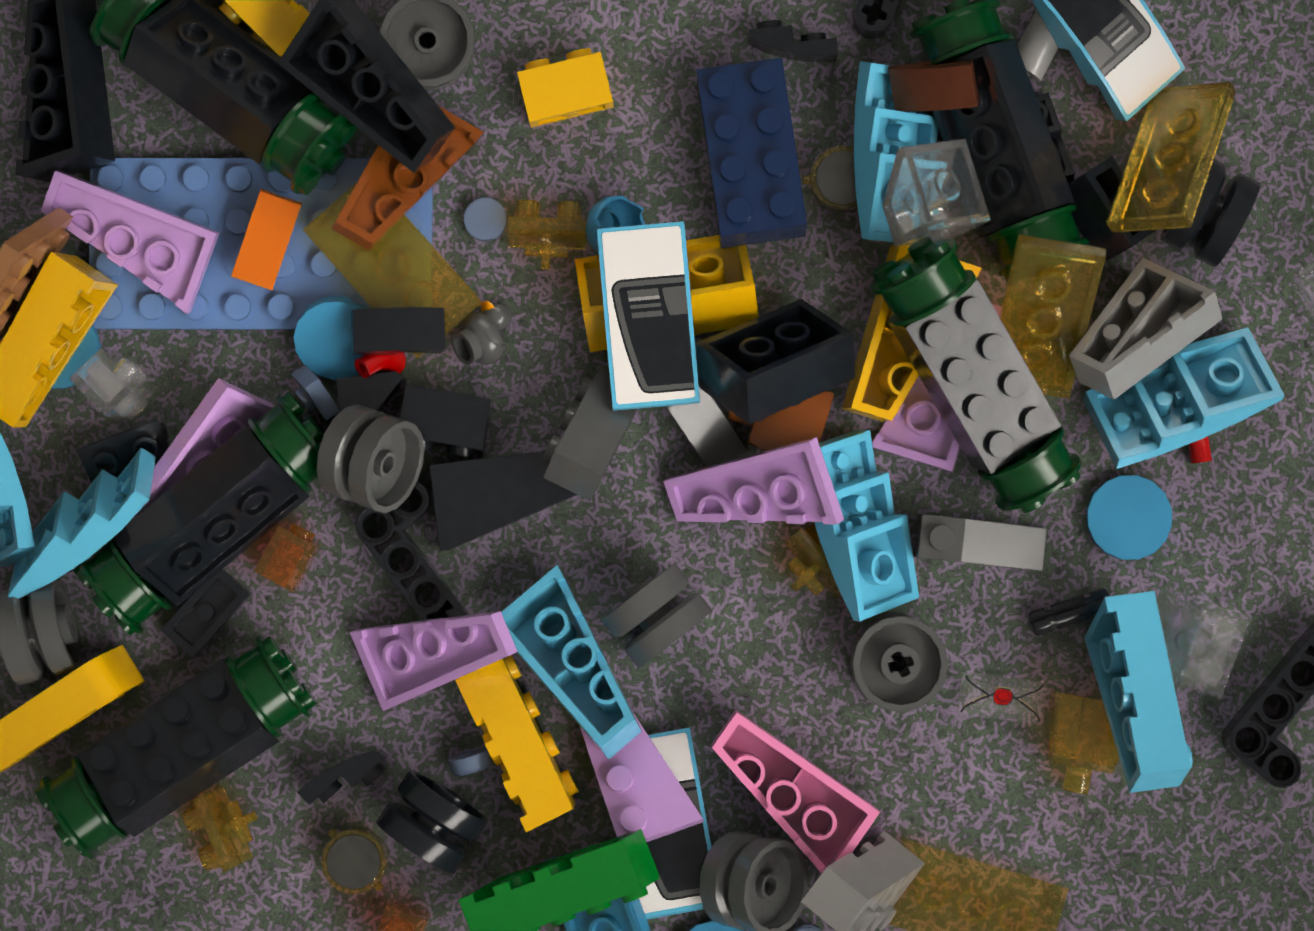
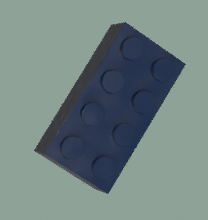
(751, 153)

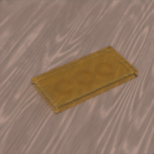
(1171, 158)
(396, 270)
(1050, 306)
(974, 896)

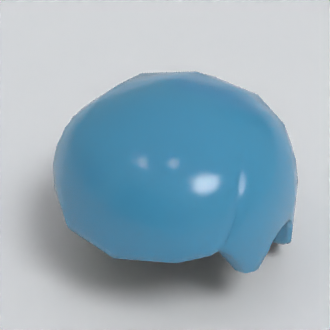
(610, 213)

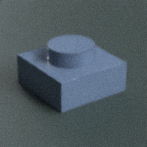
(313, 393)

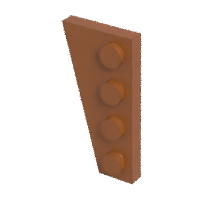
(391, 189)

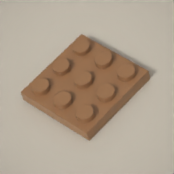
(23, 259)

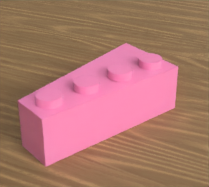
(802, 798)

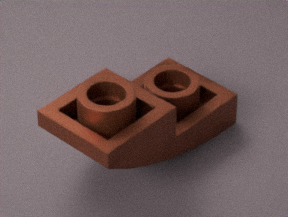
(933, 87)

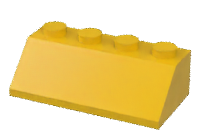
(719, 289)

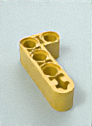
(66, 704)

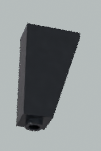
(489, 495)

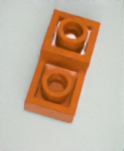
(266, 239)

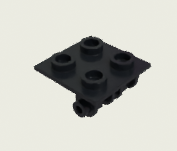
(118, 450)

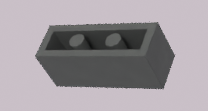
(589, 437)

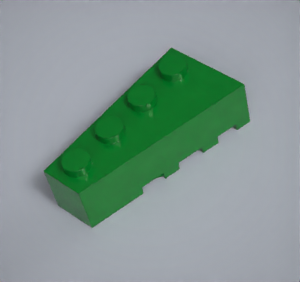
(563, 886)

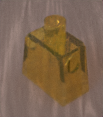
(1080, 739)

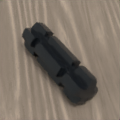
(1066, 612)

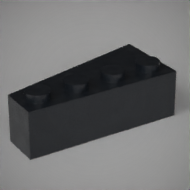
(366, 82)
(65, 92)

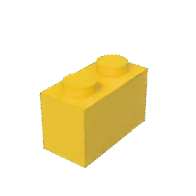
(565, 87)

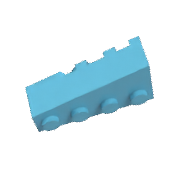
(568, 660)
(1139, 691)

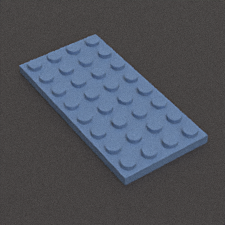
(222, 198)

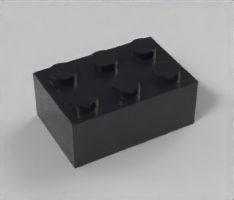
(775, 361)

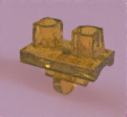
(547, 235)
(808, 549)
(224, 827)

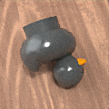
(480, 334)

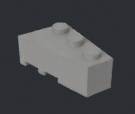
(1143, 328)
(863, 889)

